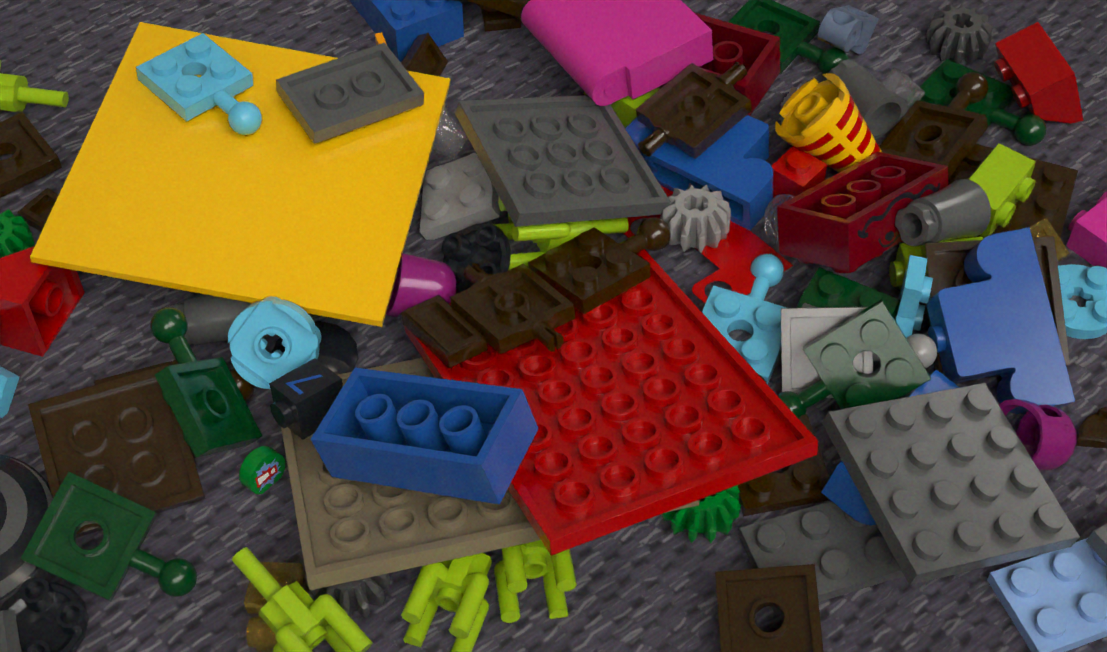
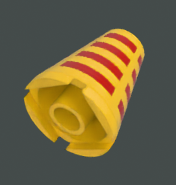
(827, 124)

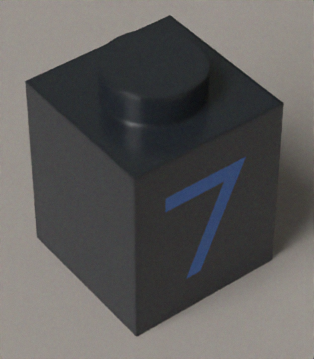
(304, 397)

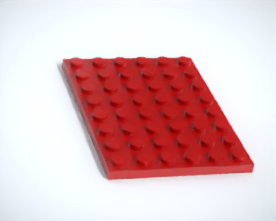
(634, 414)

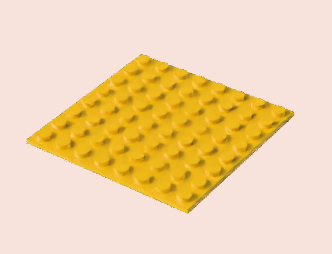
(240, 211)

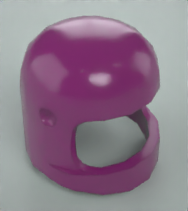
(419, 281)
(1045, 433)

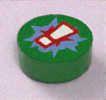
(261, 469)

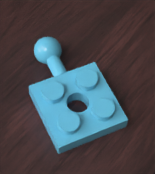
(174, 82)
(750, 312)

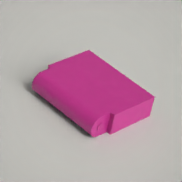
(619, 44)

